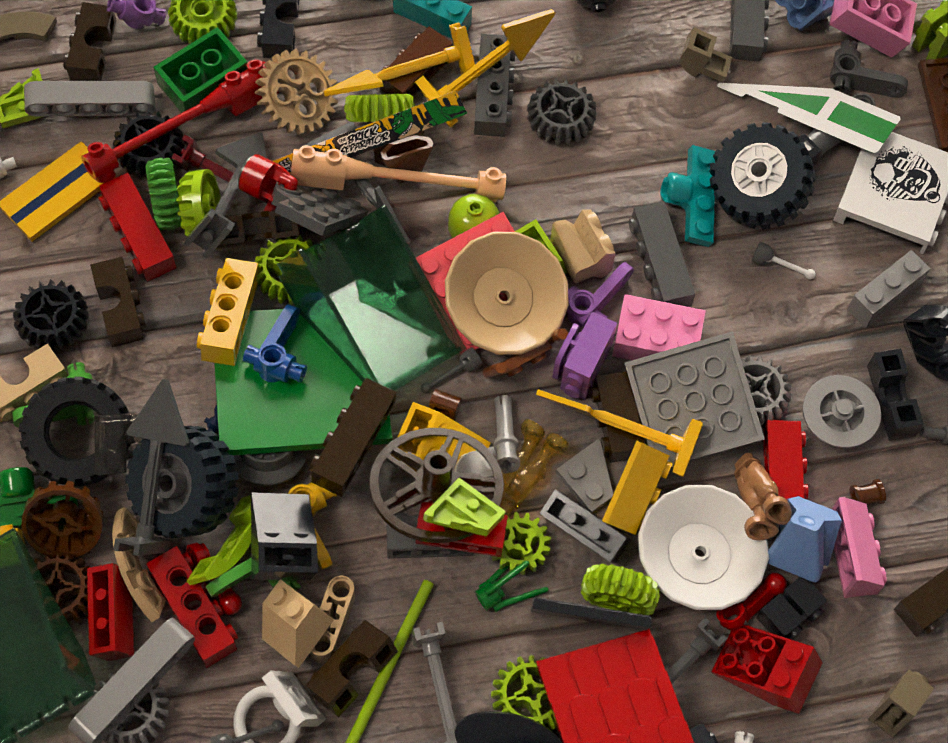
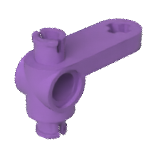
(137, 12)
(598, 300)

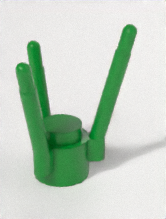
(490, 591)

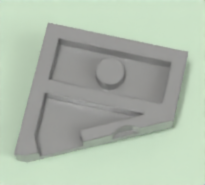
(588, 477)

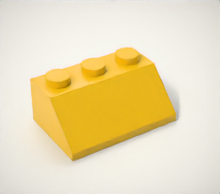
(637, 487)

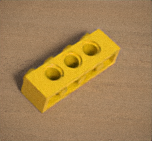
(229, 312)

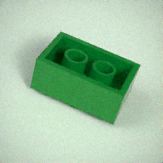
(198, 69)

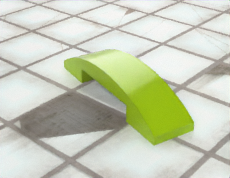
(232, 549)

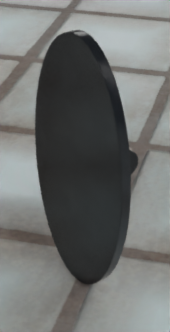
(502, 728)

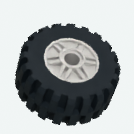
(762, 175)

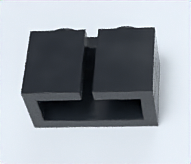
(792, 609)

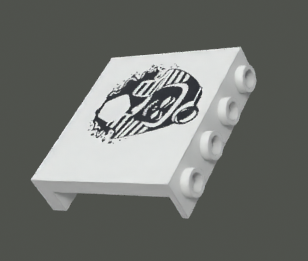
(898, 189)

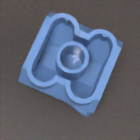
(806, 12)
(806, 539)

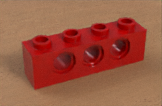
(209, 647)

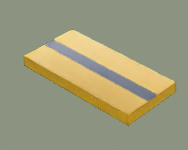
(51, 194)

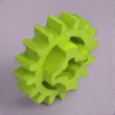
(530, 537)

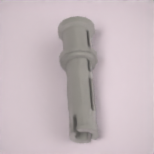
(505, 443)

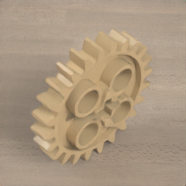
(288, 112)

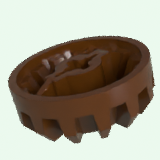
(62, 524)

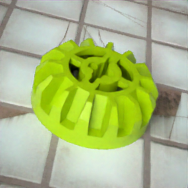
(197, 195)

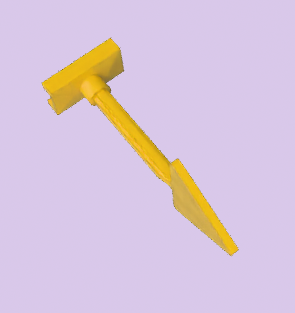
(520, 37)
(367, 80)
(681, 445)

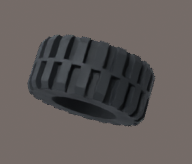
(37, 422)

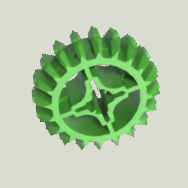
(163, 193)

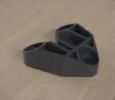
(927, 336)

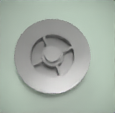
(841, 411)

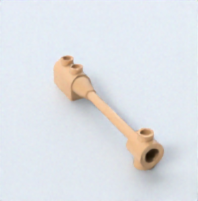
(332, 169)

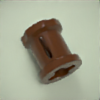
(869, 493)

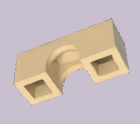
(43, 369)

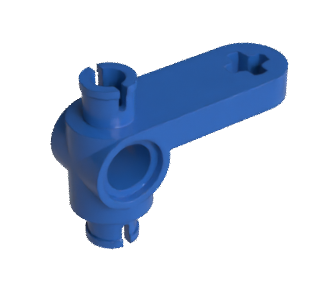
(273, 351)

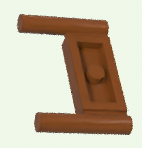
(514, 364)

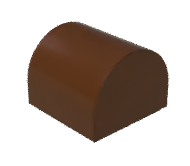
(445, 403)

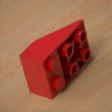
(769, 666)

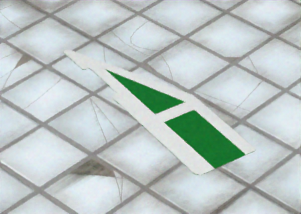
(826, 111)

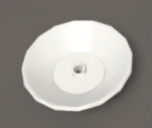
(705, 521)

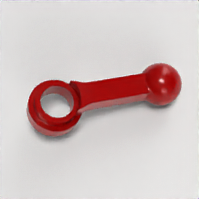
(773, 586)
(228, 600)

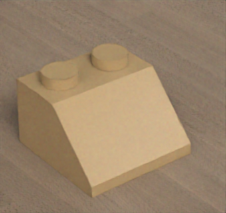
(292, 623)

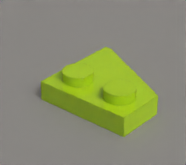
(12, 104)
(465, 510)

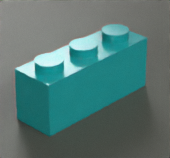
(435, 13)

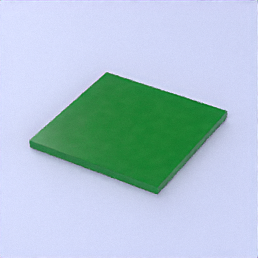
(281, 415)

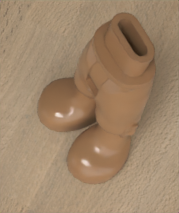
(762, 497)

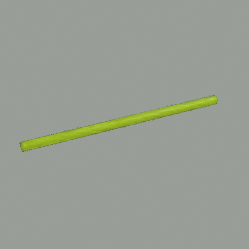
(384, 675)

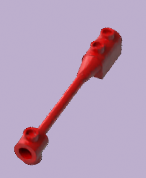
(235, 94)

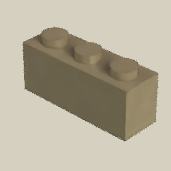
(901, 702)

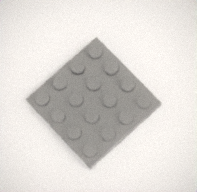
(700, 384)

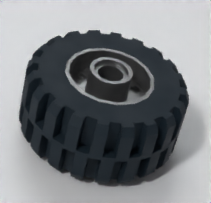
(193, 484)

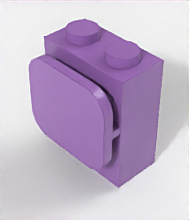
(584, 355)

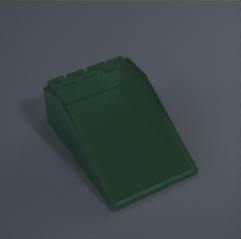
(371, 302)
(38, 650)

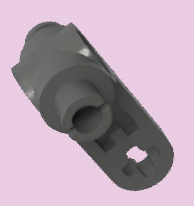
(863, 78)

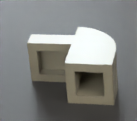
(700, 57)

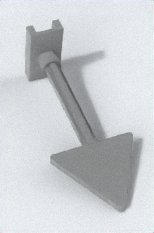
(431, 650)

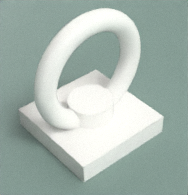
(289, 699)

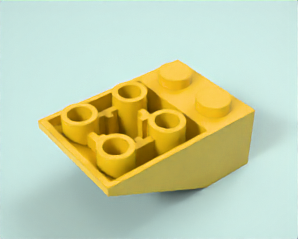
(424, 417)

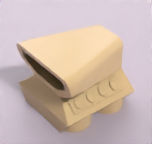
(583, 247)

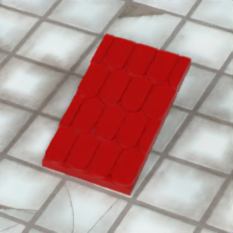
(614, 693)

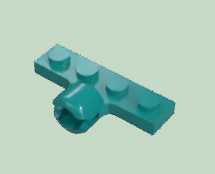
(694, 195)

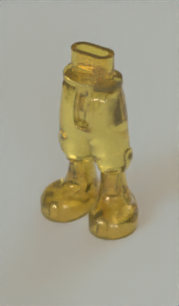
(523, 481)

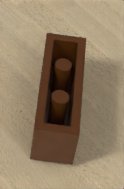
(422, 45)

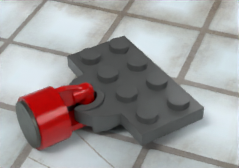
(315, 210)

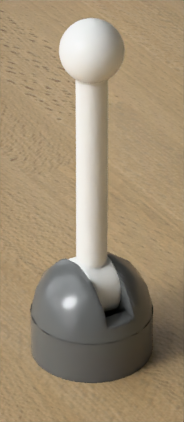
(764, 255)

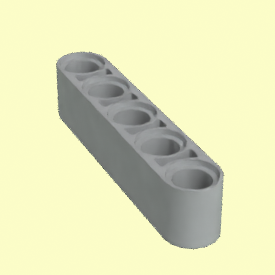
(89, 98)
(132, 682)

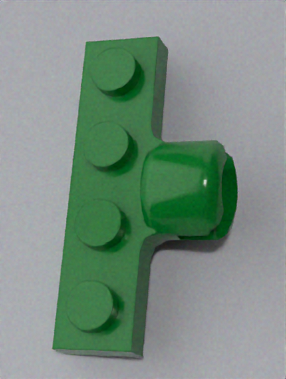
(15, 488)

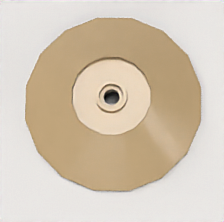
(522, 271)

